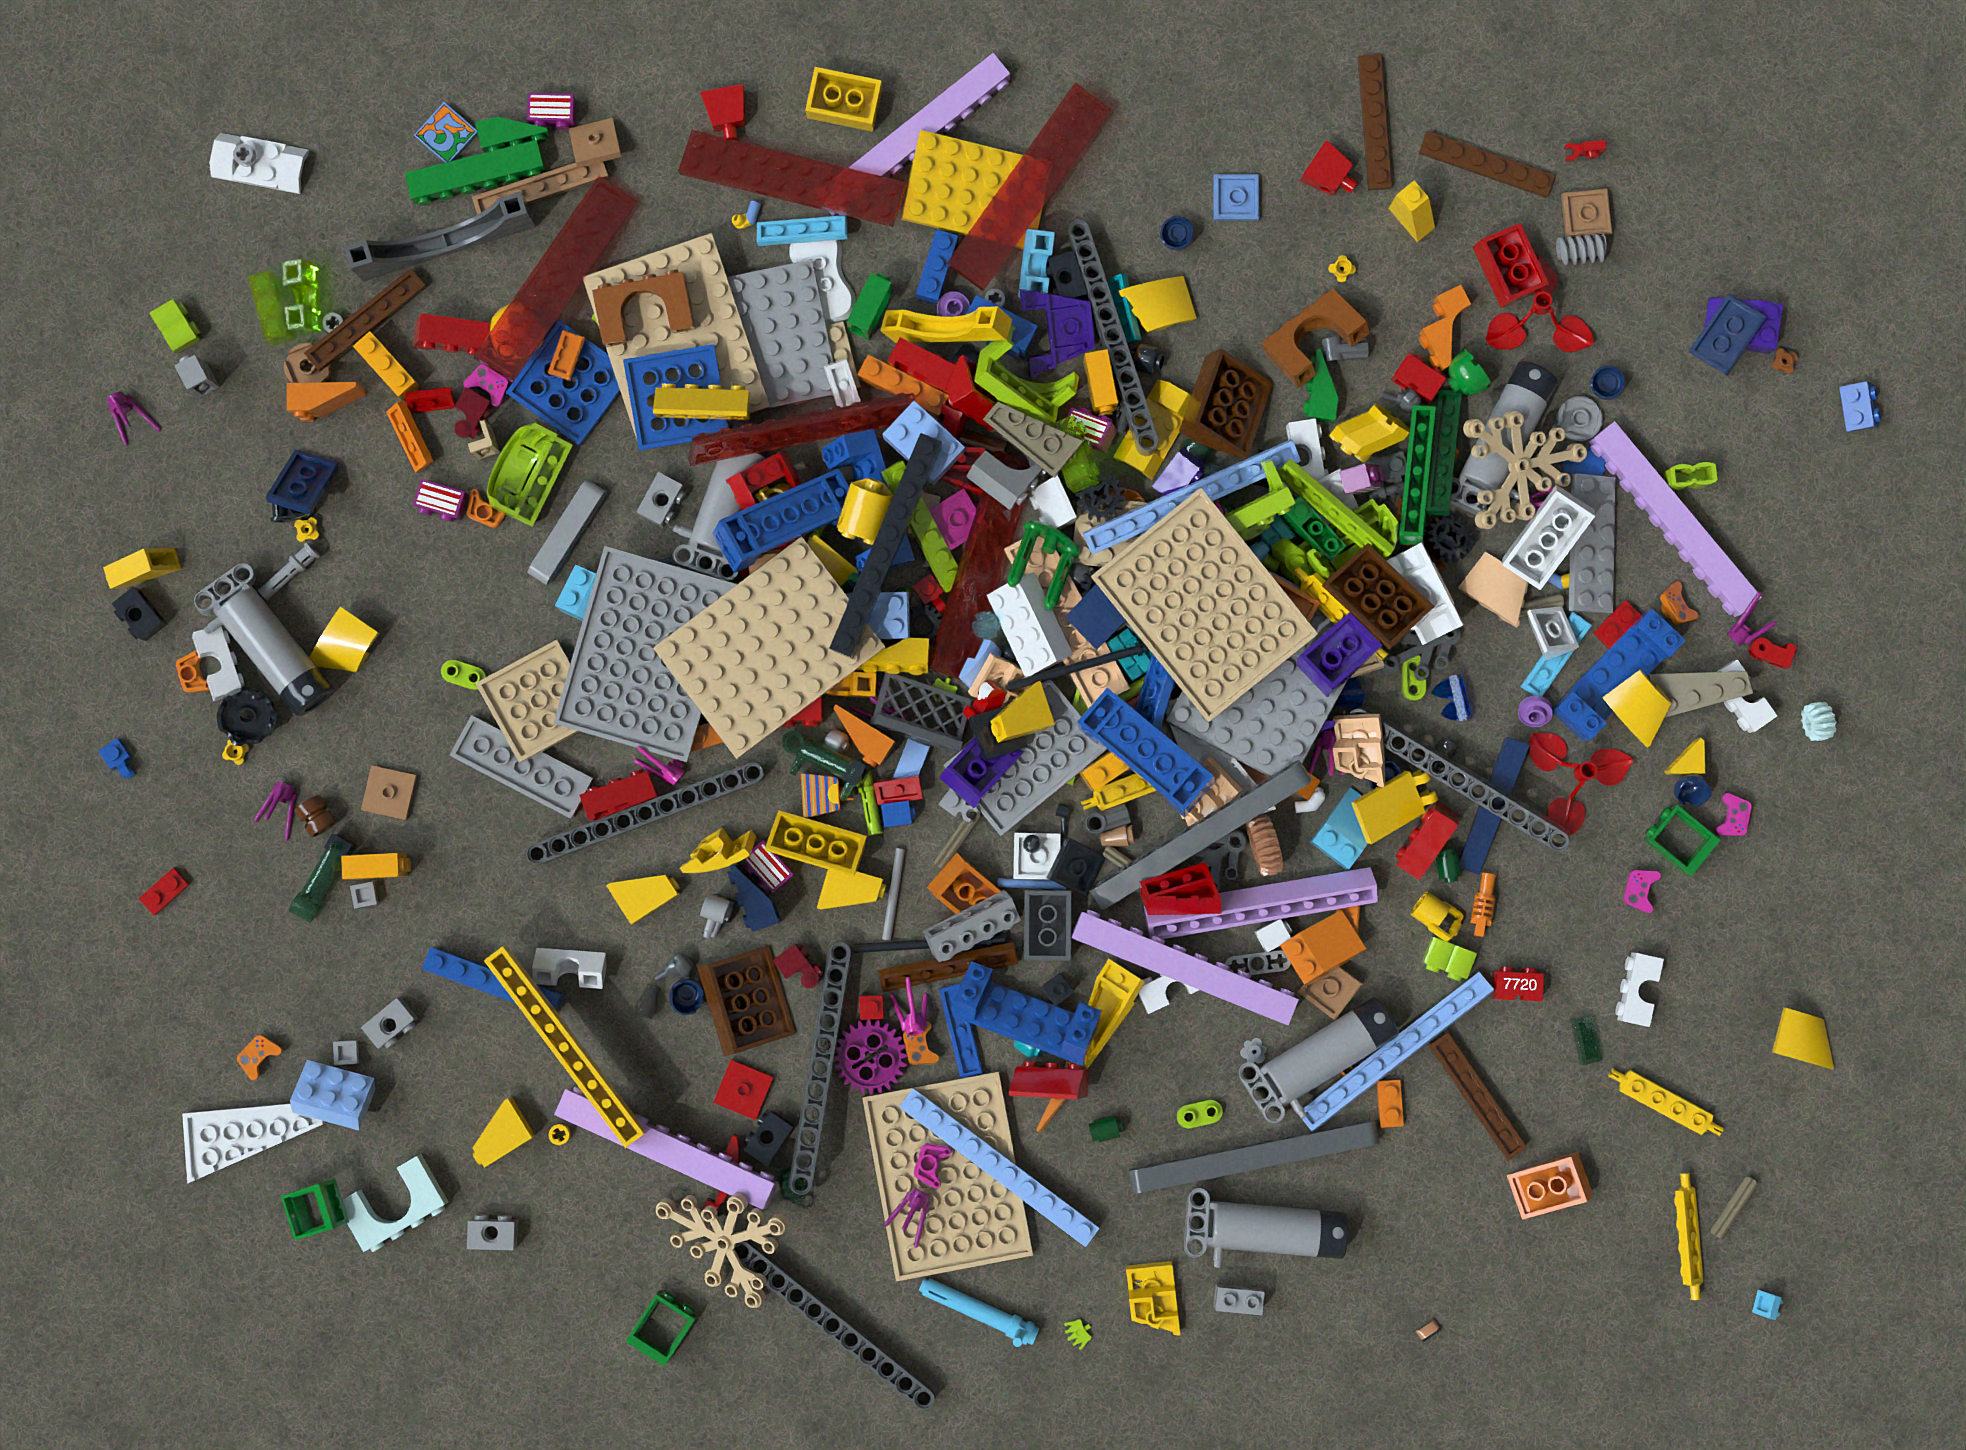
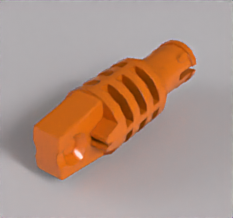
(1483, 904)

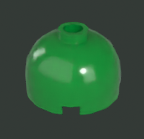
(1467, 375)

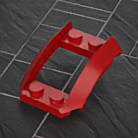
(761, 475)

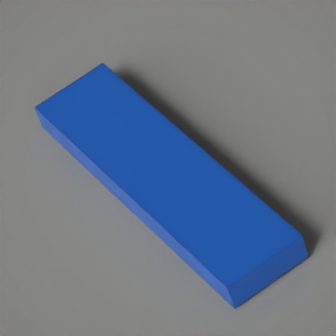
(961, 1036)

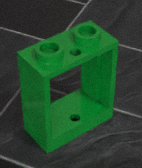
(870, 305)
(1701, 852)
(329, 1203)
(648, 1347)

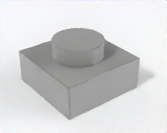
(364, 895)
(346, 1052)

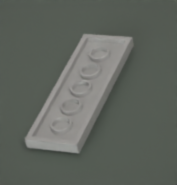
(1593, 553)
(538, 777)

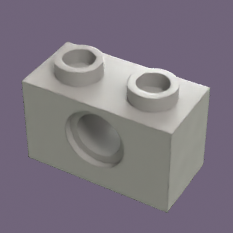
(196, 375)
(661, 486)
(377, 1029)
(479, 1238)
(1238, 1299)

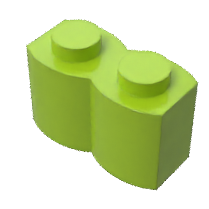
(175, 325)
(1690, 476)
(1290, 559)
(1449, 959)

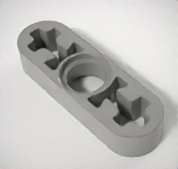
(1273, 955)

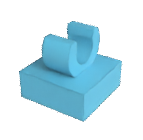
(1767, 1304)

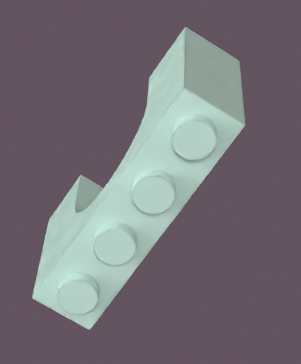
(425, 1199)

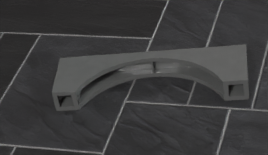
(503, 218)

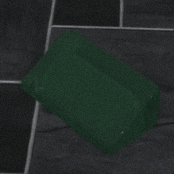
(1586, 1039)

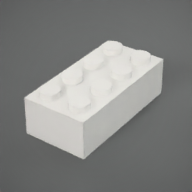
(1548, 537)
(1029, 625)

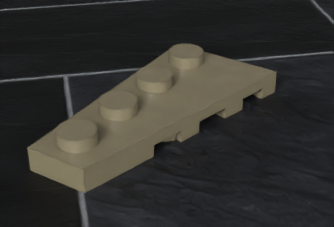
(1038, 441)
(1701, 689)

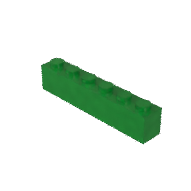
(475, 172)
(1417, 475)

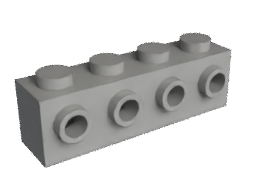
(972, 926)

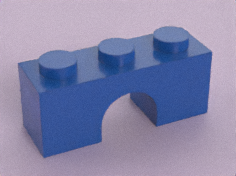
(935, 268)

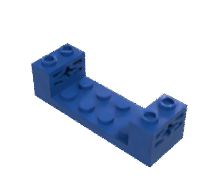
(864, 456)
(781, 519)
(1639, 648)
(1155, 693)
(1146, 751)
(1025, 1017)

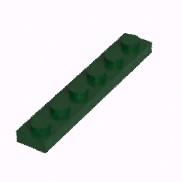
(1443, 452)

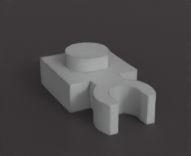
(957, 806)

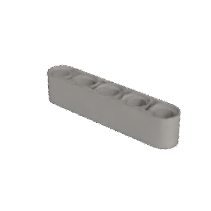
(566, 531)

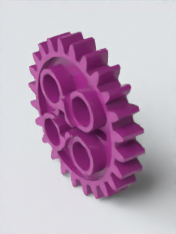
(881, 1074)

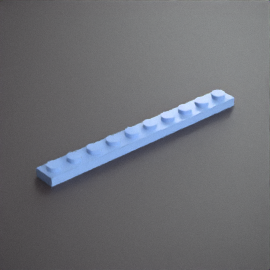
(1214, 486)
(1396, 1051)
(999, 1167)

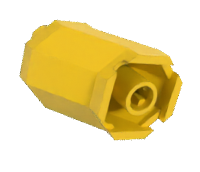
(1369, 432)

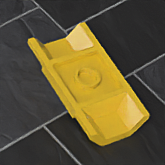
(1167, 409)

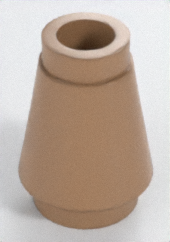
(1118, 836)

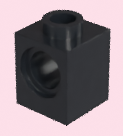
(1057, 989)

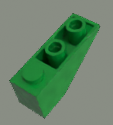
(502, 133)
(1322, 393)
(1313, 529)

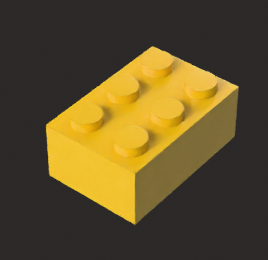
(843, 99)

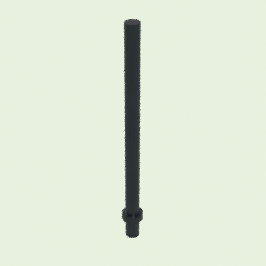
(1079, 666)
(915, 944)

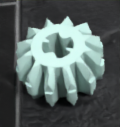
(1818, 721)

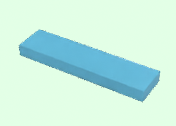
(802, 230)
(1546, 671)

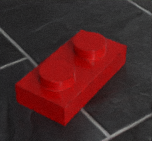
(430, 400)
(1617, 624)
(898, 789)
(164, 891)

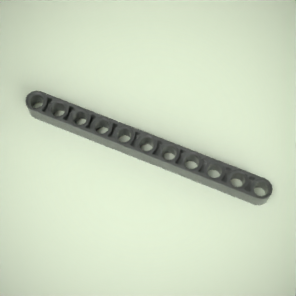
(1118, 347)
(1471, 779)
(634, 814)
(1201, 834)
(822, 1080)
(1253, 1156)
(838, 1334)

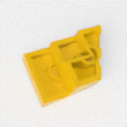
(1160, 303)
(344, 643)
(1639, 706)
(719, 852)
(1803, 1038)
(1156, 1299)

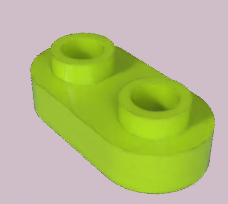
(463, 674)
(1408, 679)
(1199, 1113)

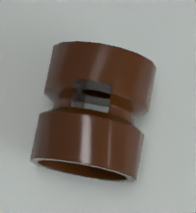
(315, 816)

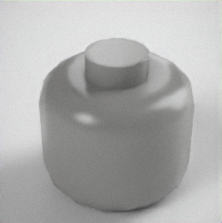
(837, 740)

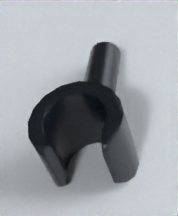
(1063, 811)

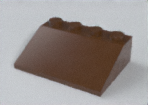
(1226, 405)
(1378, 596)
(746, 1001)

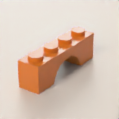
(895, 381)

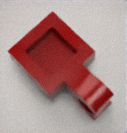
(1590, 149)
(929, 592)

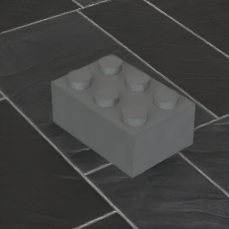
(1047, 925)

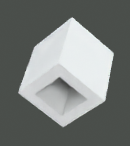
(1273, 934)

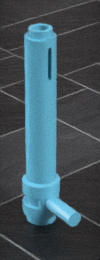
(1011, 1325)

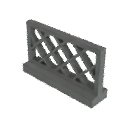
(914, 731)

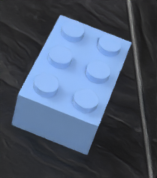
(906, 429)
(332, 1095)

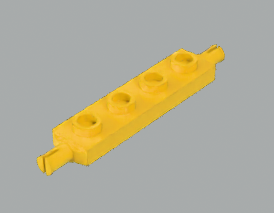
(1328, 604)
(1118, 792)
(1665, 1102)
(1689, 1236)

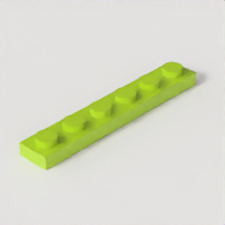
(1333, 508)
(926, 533)

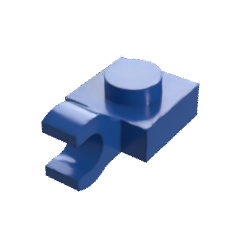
(116, 756)

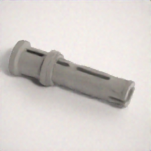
(296, 564)

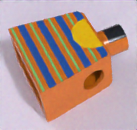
(821, 795)

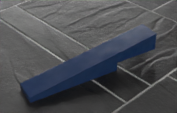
(1485, 822)

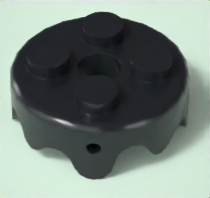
(246, 730)

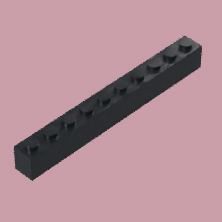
(886, 546)

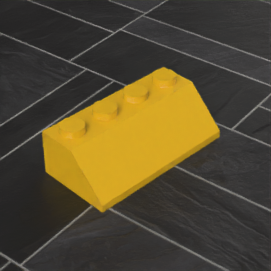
(702, 403)
(816, 843)

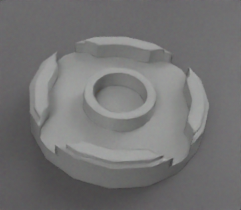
(1573, 424)

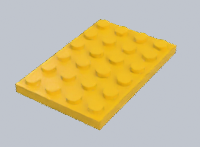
(955, 182)

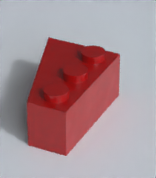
(449, 334)
(922, 364)
(957, 473)
(618, 795)
(1427, 839)
(1181, 892)

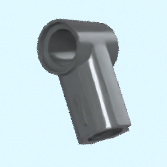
(1338, 350)
(1109, 819)

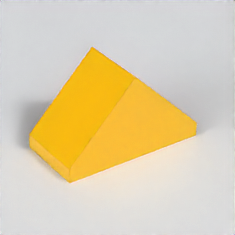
(1690, 760)

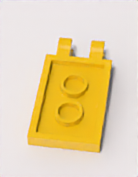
(1392, 805)

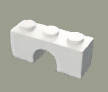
(1306, 436)
(216, 645)
(1751, 715)
(552, 963)
(1153, 992)
(1632, 1007)

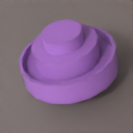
(952, 305)
(1535, 711)

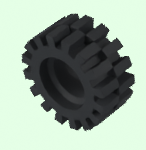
(925, 611)

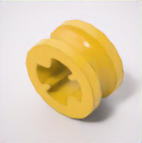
(561, 1127)

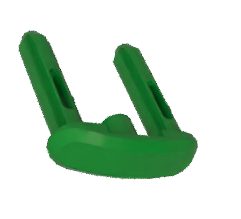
(1052, 539)

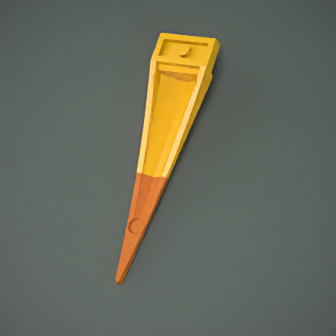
(1114, 995)

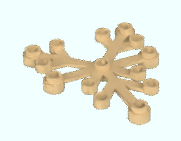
(1543, 460)
(725, 1241)

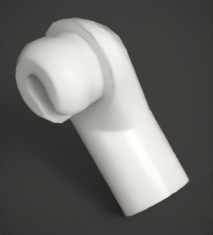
(1313, 804)

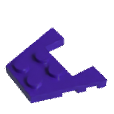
(1067, 324)

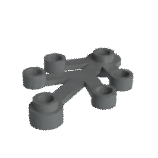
(1425, 651)
(1214, 857)

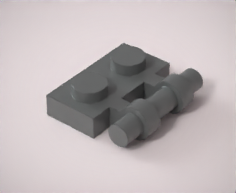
(1393, 467)

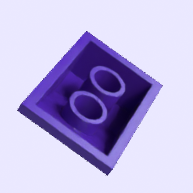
(1767, 337)
(1338, 654)
(973, 776)

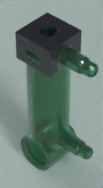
(826, 758)
(309, 900)

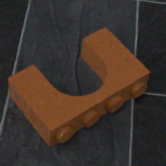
(612, 301)
(1327, 312)

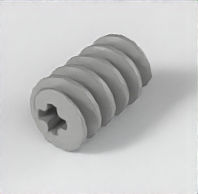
(1581, 248)

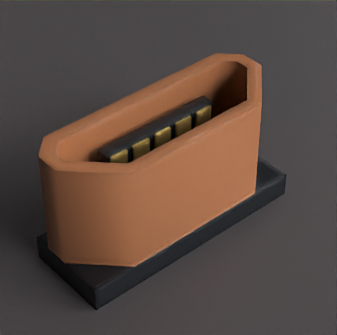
(1428, 1330)

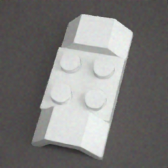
(275, 165)
(1423, 575)

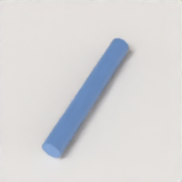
(1029, 884)

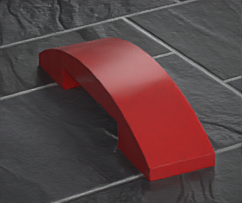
(734, 1151)

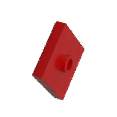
(743, 1089)

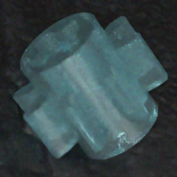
(986, 625)

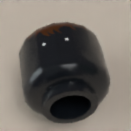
(1148, 358)

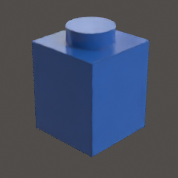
(898, 814)

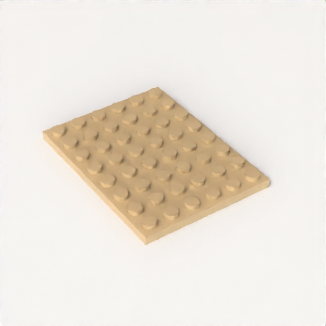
(714, 317)
(1204, 604)
(765, 648)
(971, 1213)

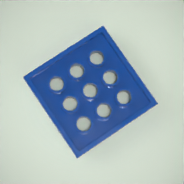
(639, 393)
(558, 417)

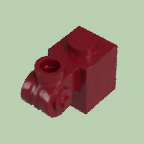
(474, 408)
(796, 960)

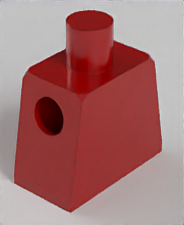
(726, 109)
(1329, 171)

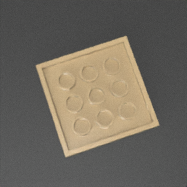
(527, 698)

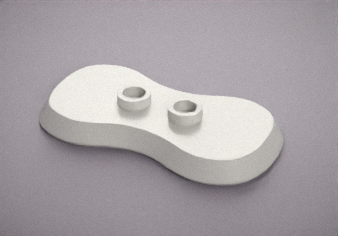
(834, 291)

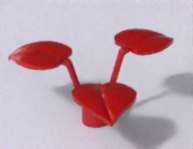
(1570, 336)
(1605, 764)

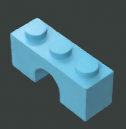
(1037, 248)

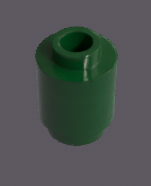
(1448, 865)
(1106, 1128)

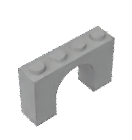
(1002, 482)

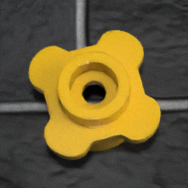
(1346, 264)
(311, 534)
(229, 754)

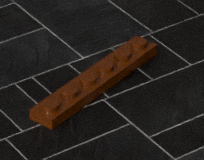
(1374, 122)
(1486, 164)
(365, 320)
(932, 970)
(1477, 1096)

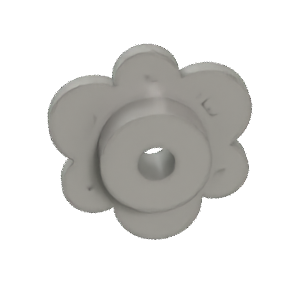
(1256, 1044)

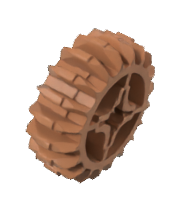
(1264, 845)

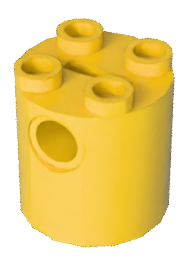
(864, 509)

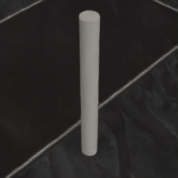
(893, 894)

